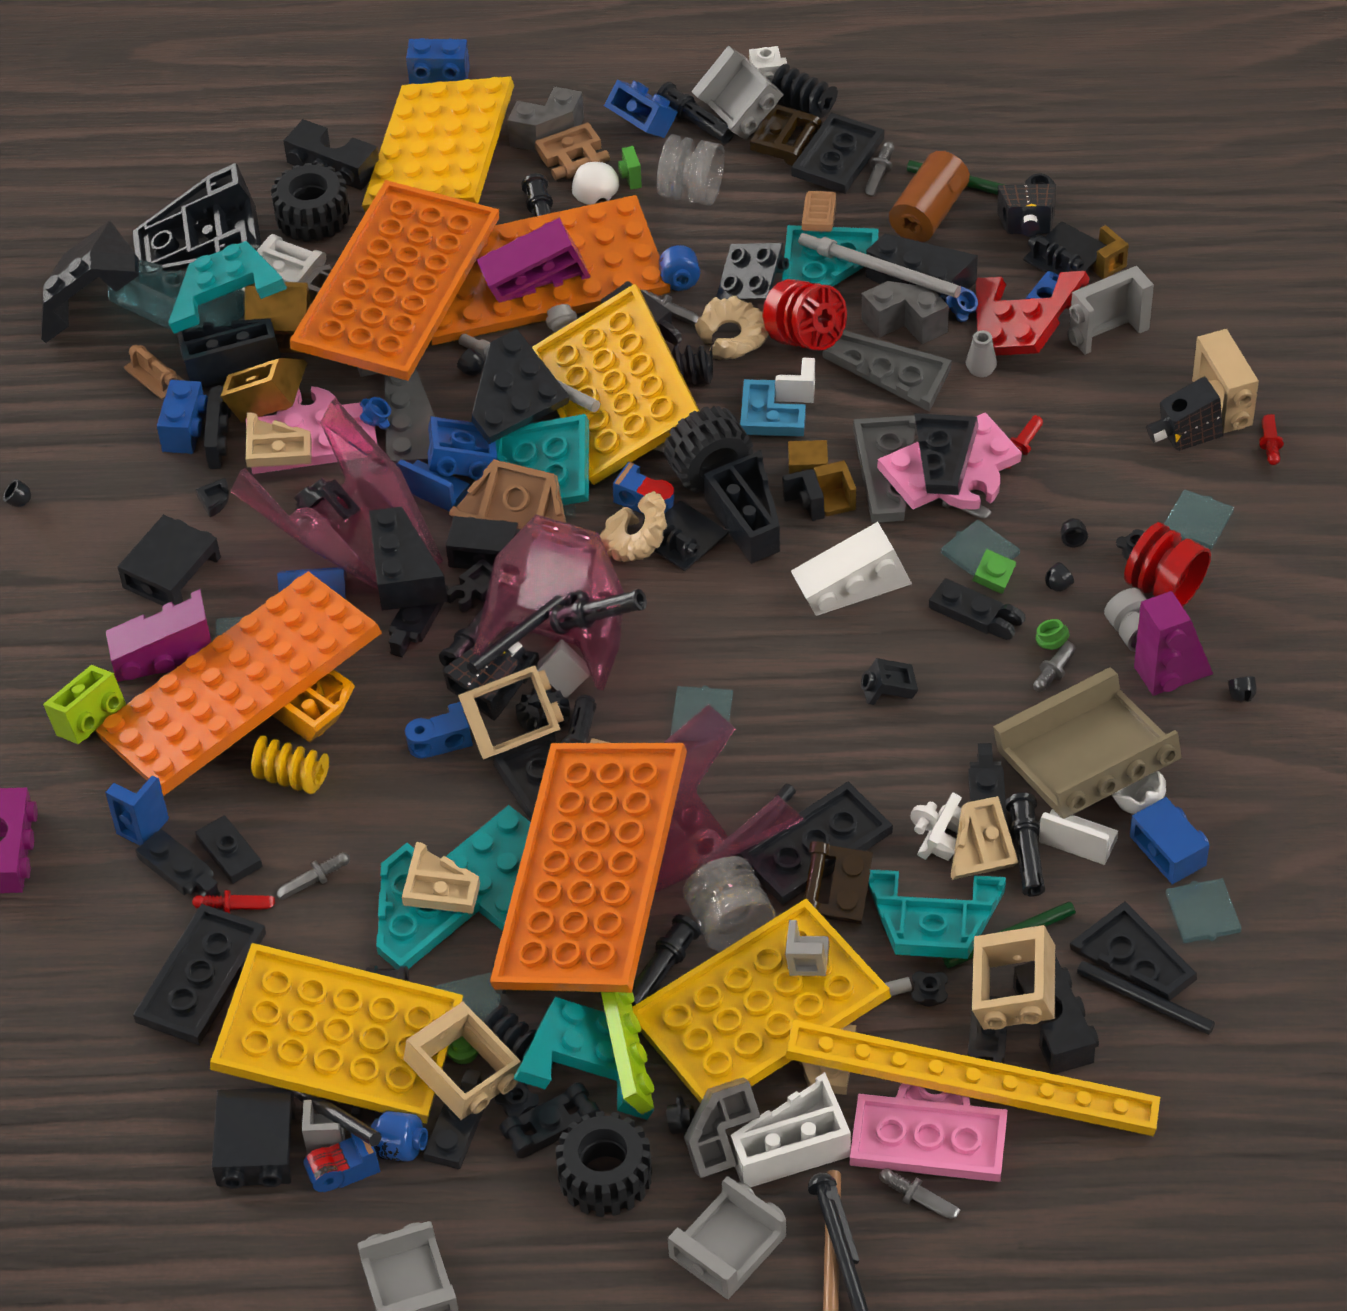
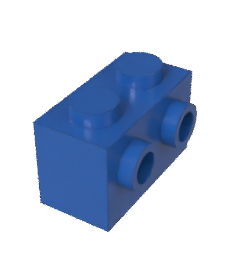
(440, 59)
(640, 108)
(182, 416)
(1169, 840)

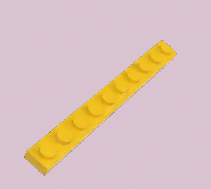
(973, 1077)

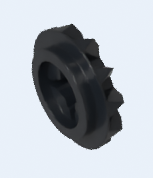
(528, 713)

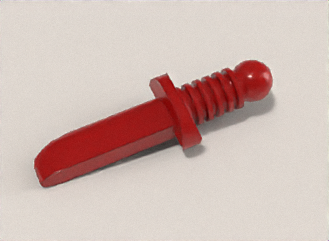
(1027, 435)
(1270, 440)
(230, 901)

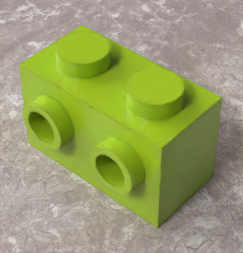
(84, 704)

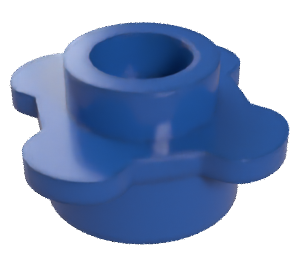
(963, 305)
(375, 412)

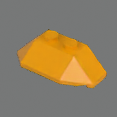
(317, 706)

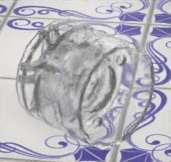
(690, 170)
(727, 901)

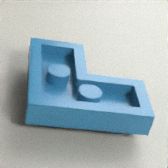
(765, 417)

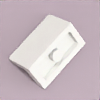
(1077, 836)

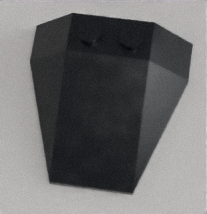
(200, 222)
(98, 255)

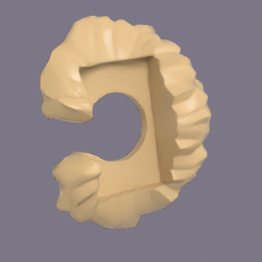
(732, 311)
(643, 543)

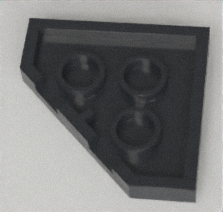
(514, 388)

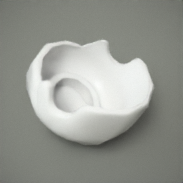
(594, 182)
(1141, 793)

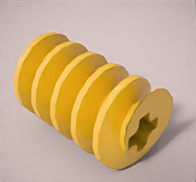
(288, 768)

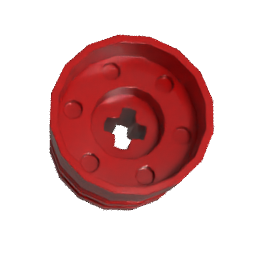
(805, 314)
(1167, 564)

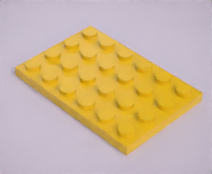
(443, 137)
(628, 368)
(739, 1006)
(329, 1031)

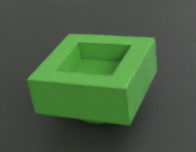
(630, 168)
(994, 571)

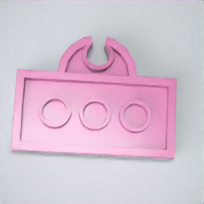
(309, 418)
(989, 455)
(929, 1135)

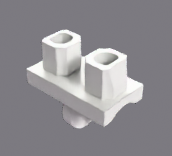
(928, 819)

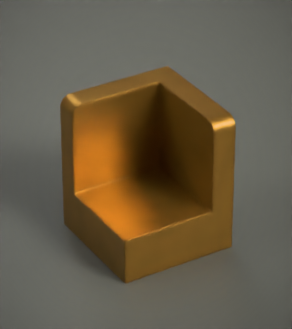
(1111, 257)
(807, 454)
(836, 487)

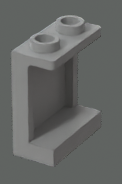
(737, 92)
(1110, 304)
(729, 1238)
(407, 1270)

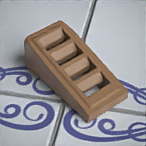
(819, 211)

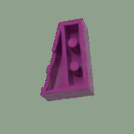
(533, 261)
(160, 641)
(1168, 646)

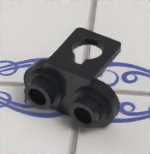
(330, 491)

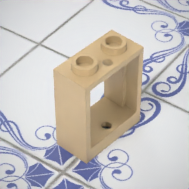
(1229, 375)
(476, 722)
(1007, 949)
(441, 1033)

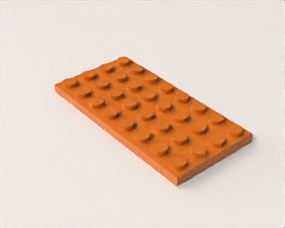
(612, 245)
(395, 280)
(237, 681)
(589, 868)

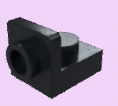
(807, 489)
(888, 678)

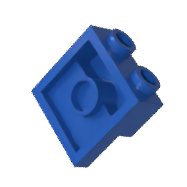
(458, 448)

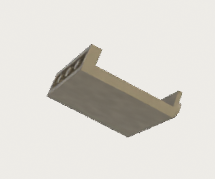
(1084, 744)

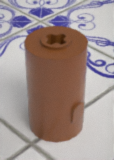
(929, 196)

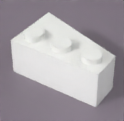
(851, 571)
(792, 1137)

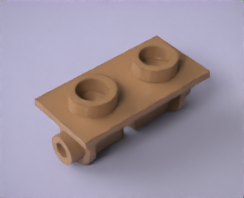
(150, 371)

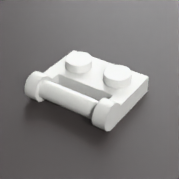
(289, 260)

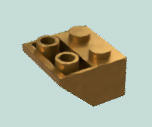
(283, 308)
(264, 387)

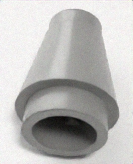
(981, 355)

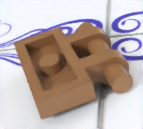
(569, 145)

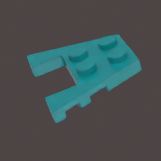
(219, 275)
(932, 924)
(574, 1038)

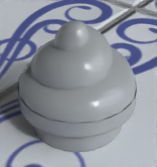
(560, 316)

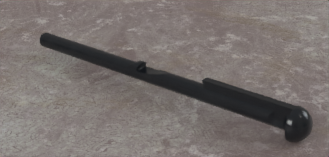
(825, 1188)

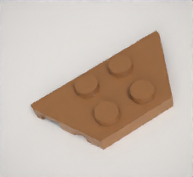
(512, 495)

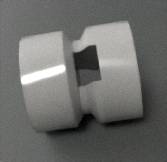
(1124, 613)

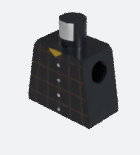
(1027, 208)
(1189, 416)
(461, 680)

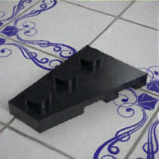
(945, 450)
(1136, 952)

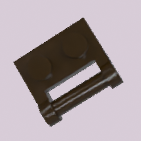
(778, 128)
(848, 882)

